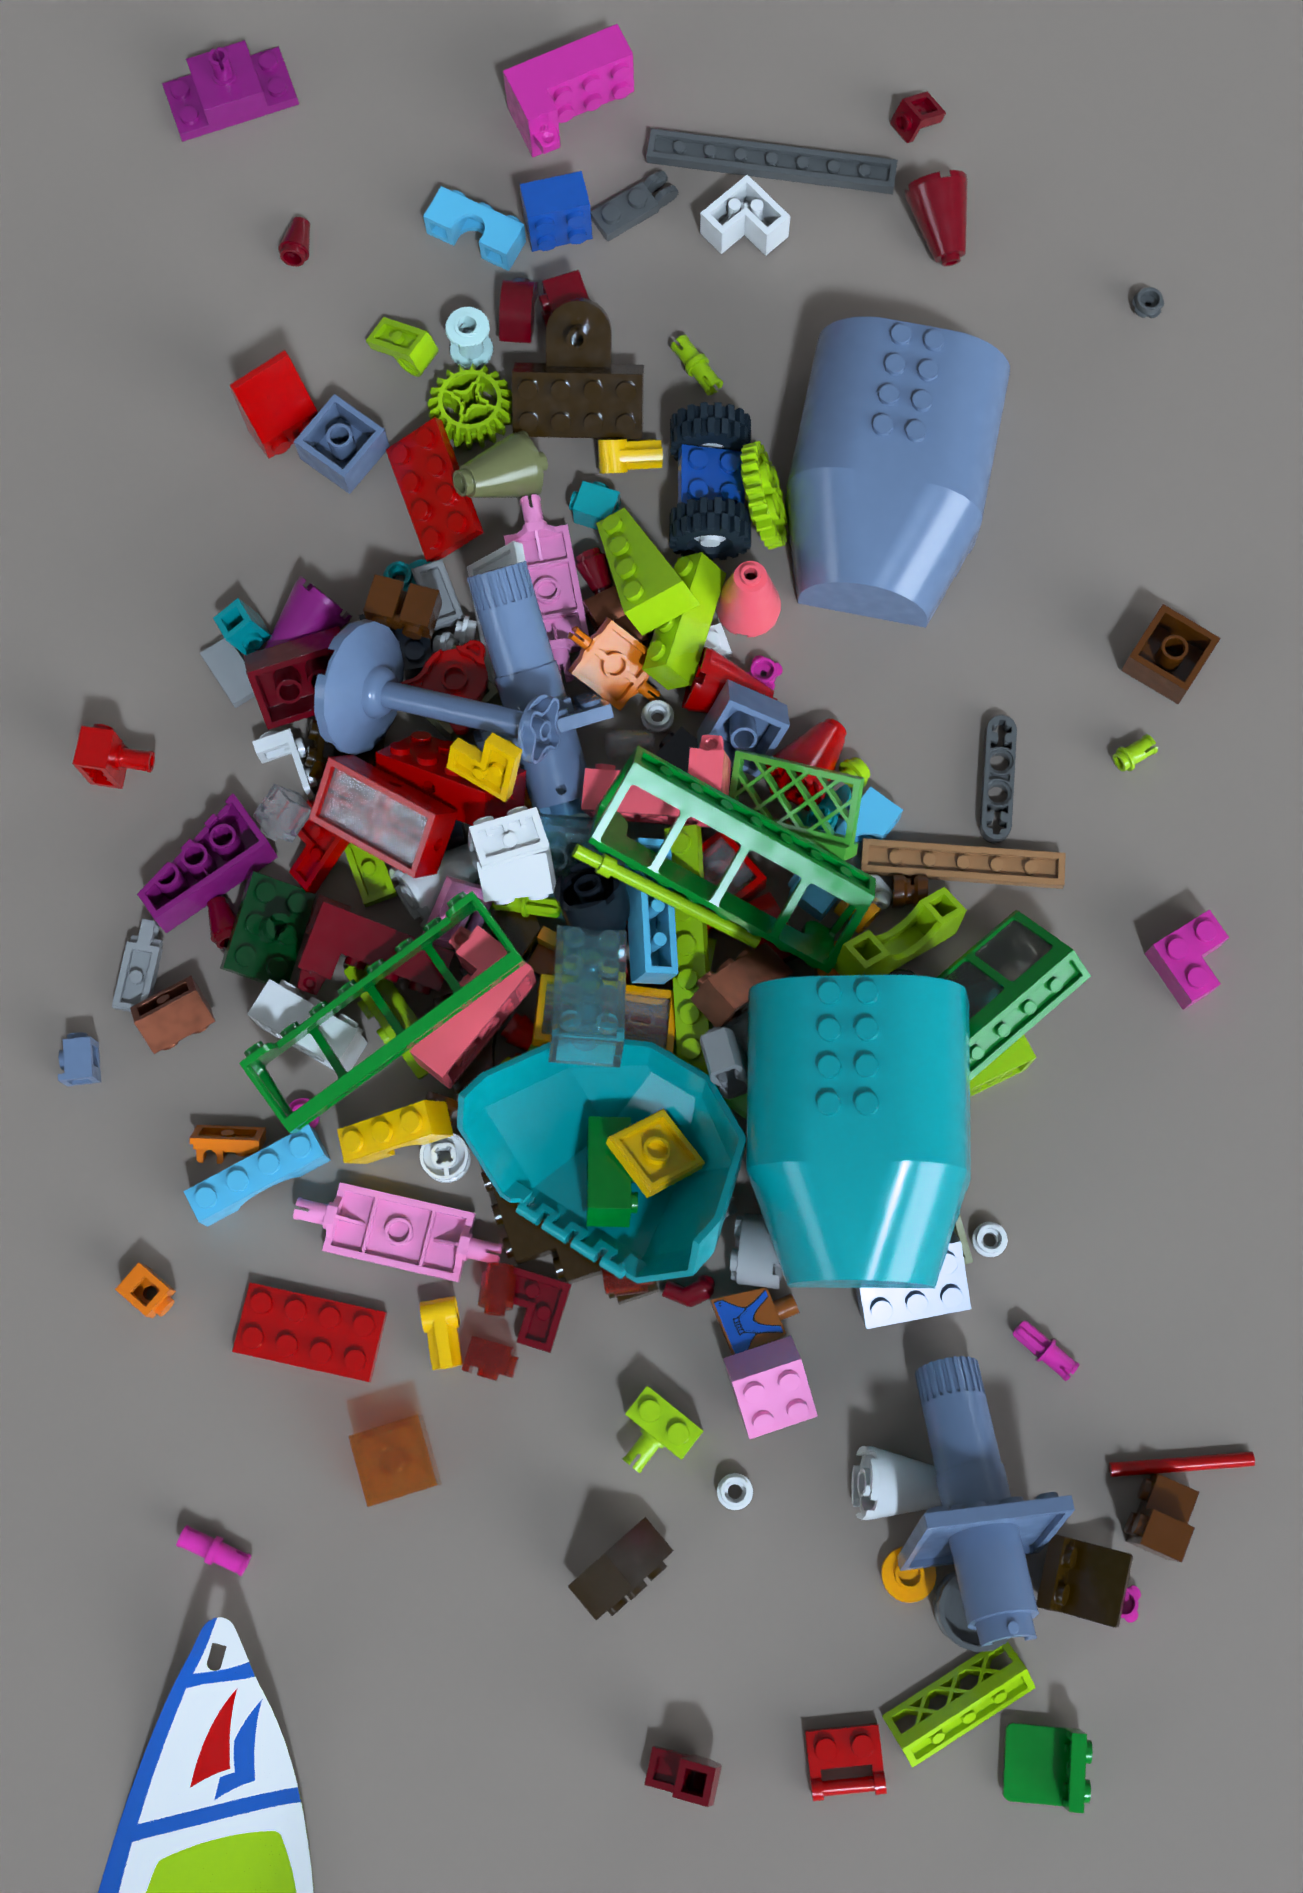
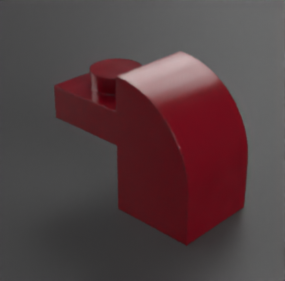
(517, 310)
(684, 1775)

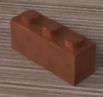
(726, 993)

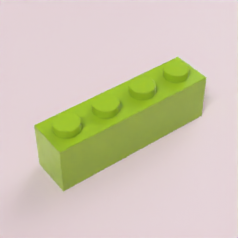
(680, 642)

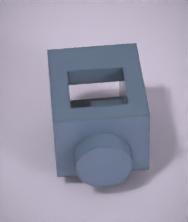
(79, 1060)

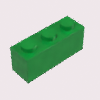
(608, 1182)

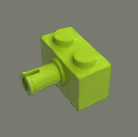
(661, 1427)

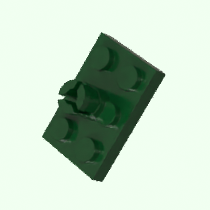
(267, 929)

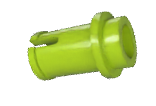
(1129, 756)

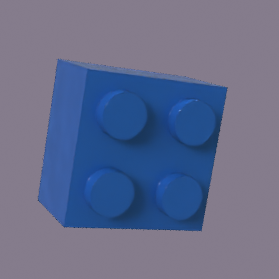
(556, 211)

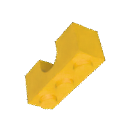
(406, 1126)

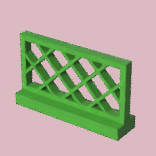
(837, 844)

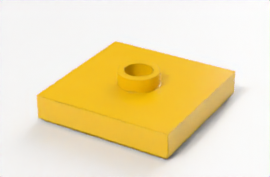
(655, 1153)

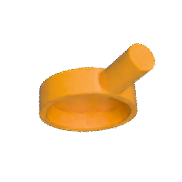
(906, 1585)

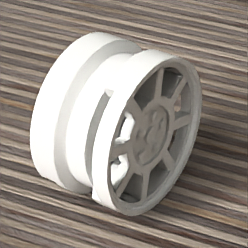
(446, 1159)

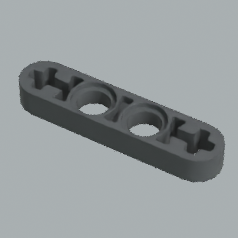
(1001, 779)

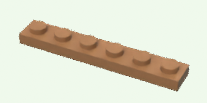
(964, 863)

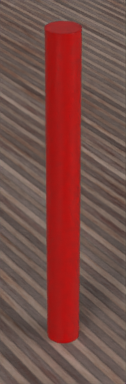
(1181, 1464)

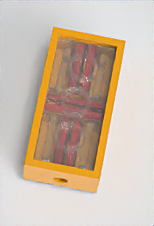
(647, 1014)

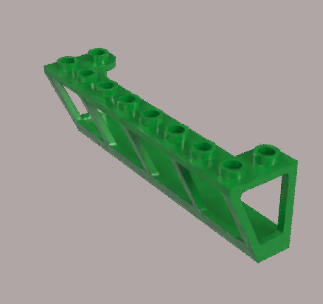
(755, 834)
(261, 1054)

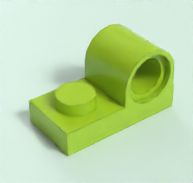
(407, 344)

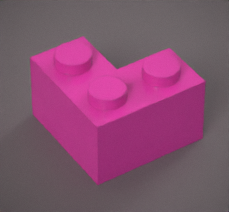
(1181, 961)

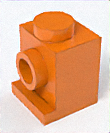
(136, 1285)

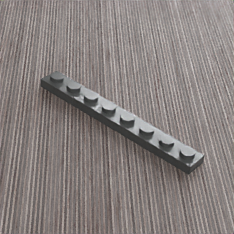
(771, 161)

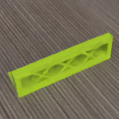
(959, 1713)

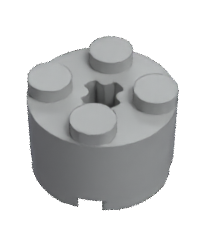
(756, 1259)

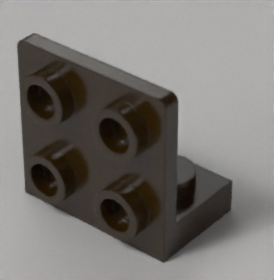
(1084, 1580)

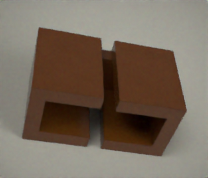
(411, 611)

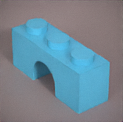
(455, 214)

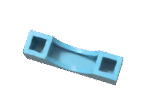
(875, 821)
(235, 1185)

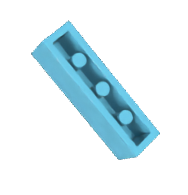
(651, 931)

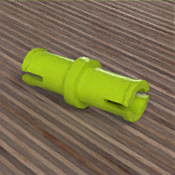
(696, 365)

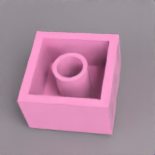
(770, 1387)

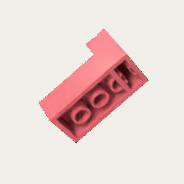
(706, 763)
(460, 1040)

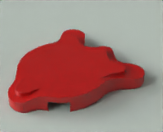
(456, 673)

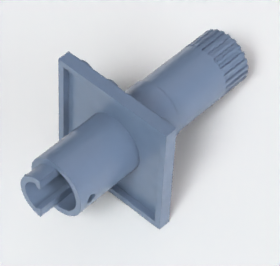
(526, 669)
(978, 1519)

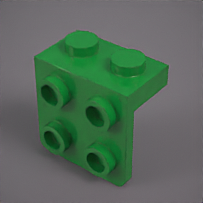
(1047, 1766)

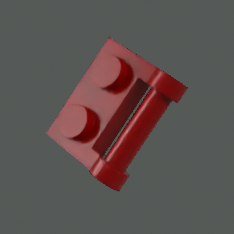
(845, 1748)

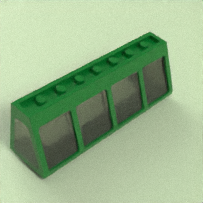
(1012, 984)

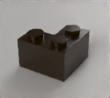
(622, 1570)

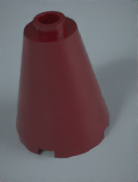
(941, 213)

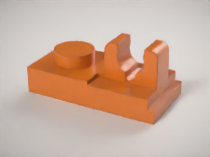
(222, 1139)

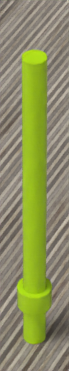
(607, 866)

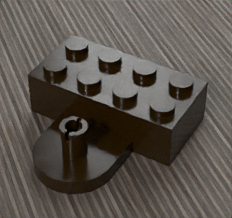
(578, 386)

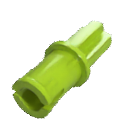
(545, 907)

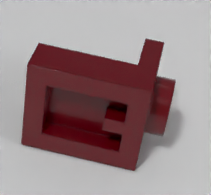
(916, 113)

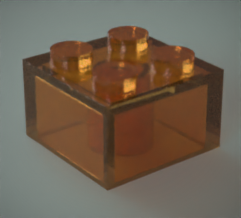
(394, 1460)

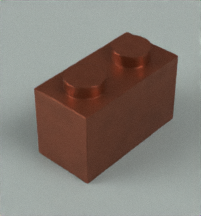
(172, 1015)

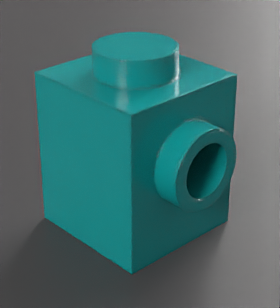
(593, 503)
(242, 627)

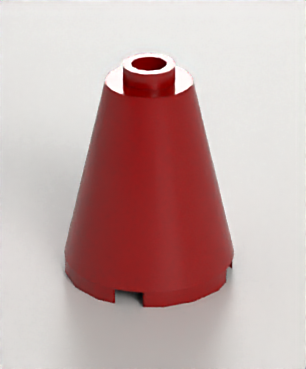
(711, 677)

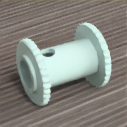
(471, 340)

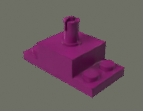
(229, 89)

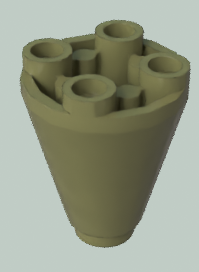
(504, 470)

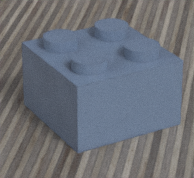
(342, 443)
(746, 722)

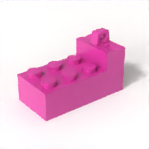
(567, 84)

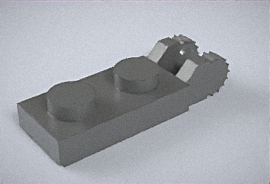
(633, 206)

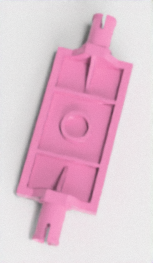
(554, 580)
(398, 1232)

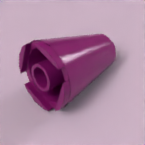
(306, 613)

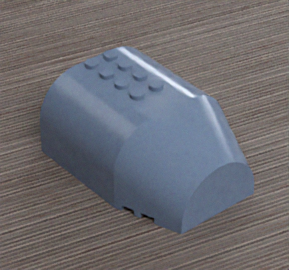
(892, 465)

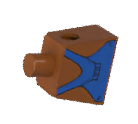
(752, 1318)

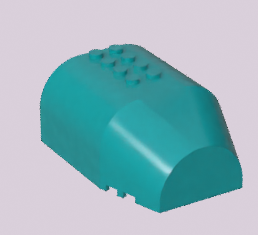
(859, 1125)

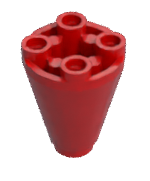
(816, 747)

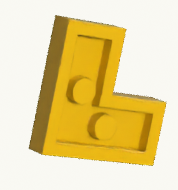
(489, 769)

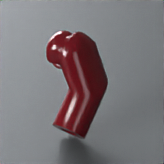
(692, 1294)

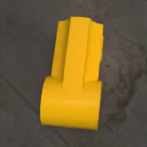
(624, 455)
(441, 1323)

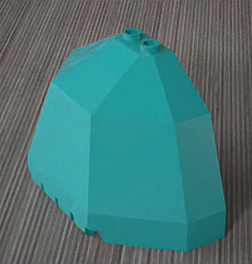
(531, 1140)

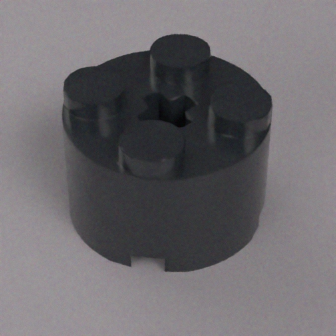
(592, 899)

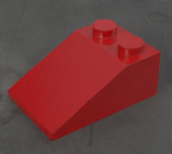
(274, 404)

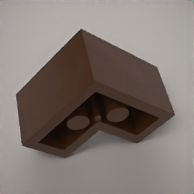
(1162, 1518)

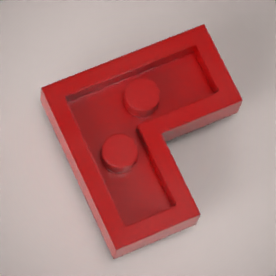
(318, 856)

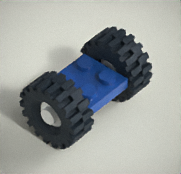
(710, 483)

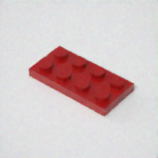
(424, 473)
(310, 1332)

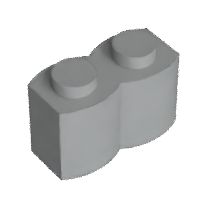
(725, 1061)

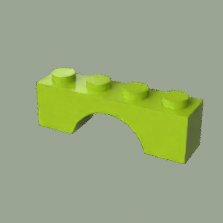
(926, 926)

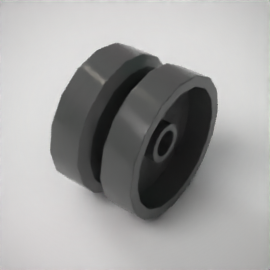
(951, 1616)

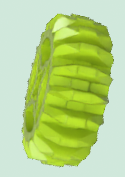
(481, 419)

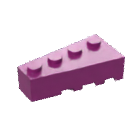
(207, 866)

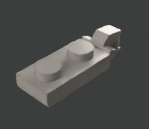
(139, 967)

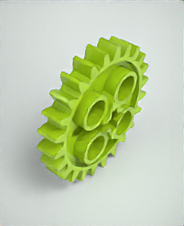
(763, 495)

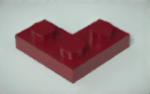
(545, 1306)

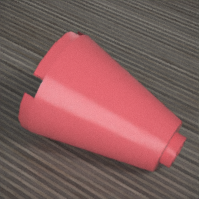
(749, 601)

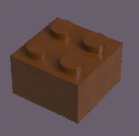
(1170, 654)

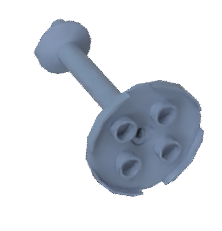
(365, 691)

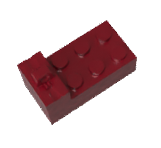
(362, 943)

